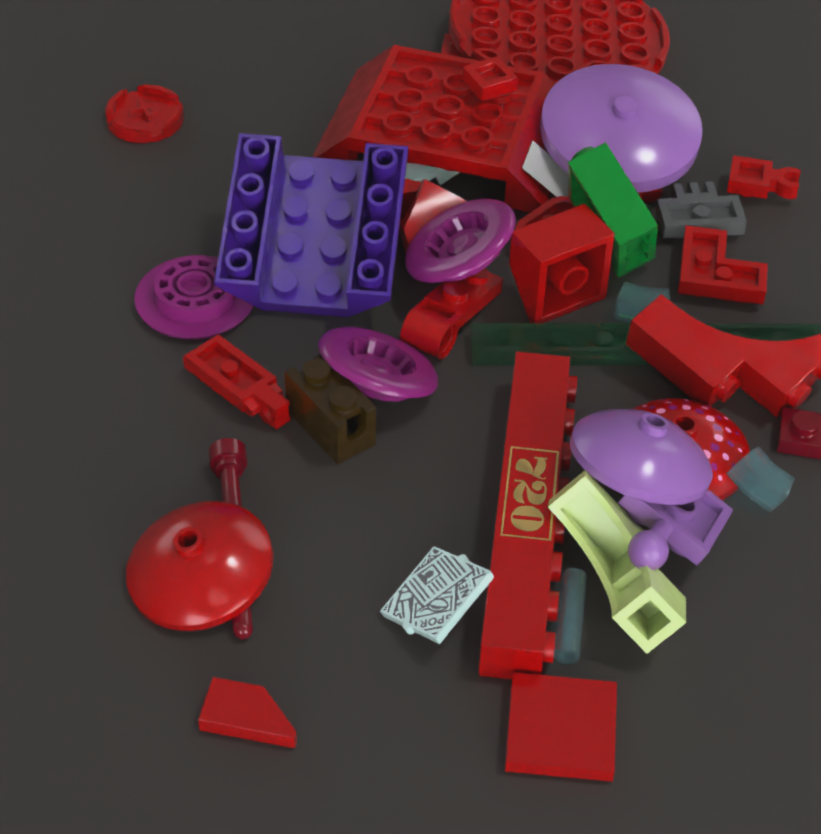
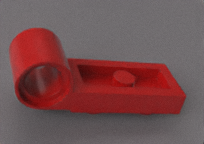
(436, 320)

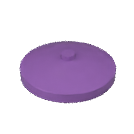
(633, 110)

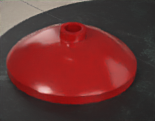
(203, 582)

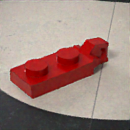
(239, 380)

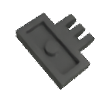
(699, 210)

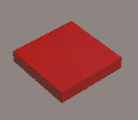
(562, 727)

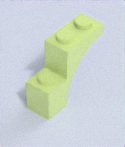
(641, 598)

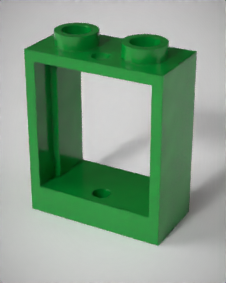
(603, 186)

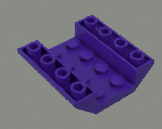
(311, 228)

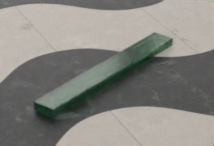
(595, 341)

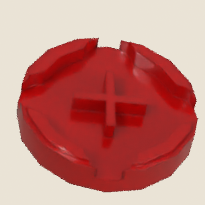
(144, 114)

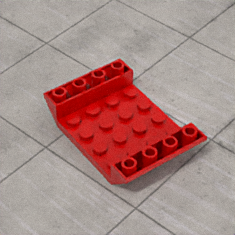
(424, 104)

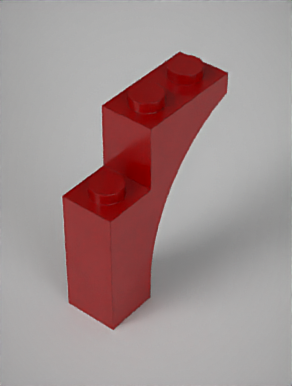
(715, 363)

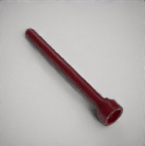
(228, 462)

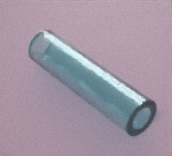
(570, 616)

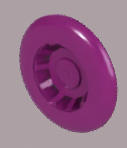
(460, 241)
(184, 302)
(378, 364)

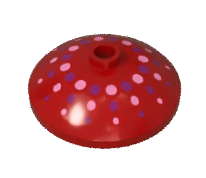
(712, 430)

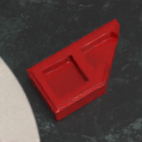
(245, 713)

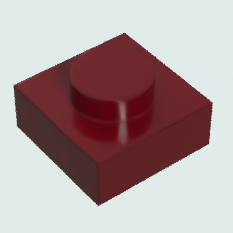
(800, 433)

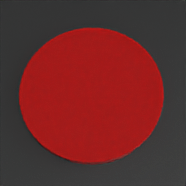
(560, 33)

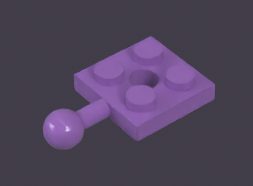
(685, 528)

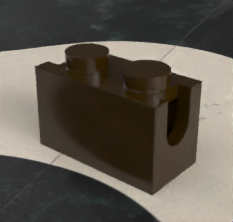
(329, 404)

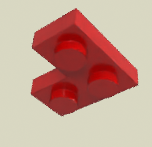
(711, 275)

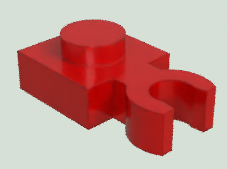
(756, 178)

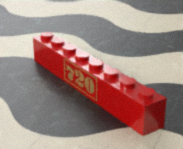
(525, 527)

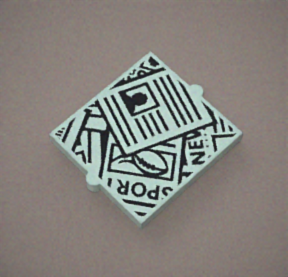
(437, 594)

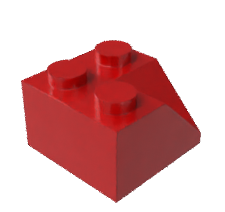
(561, 263)

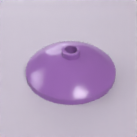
(641, 456)

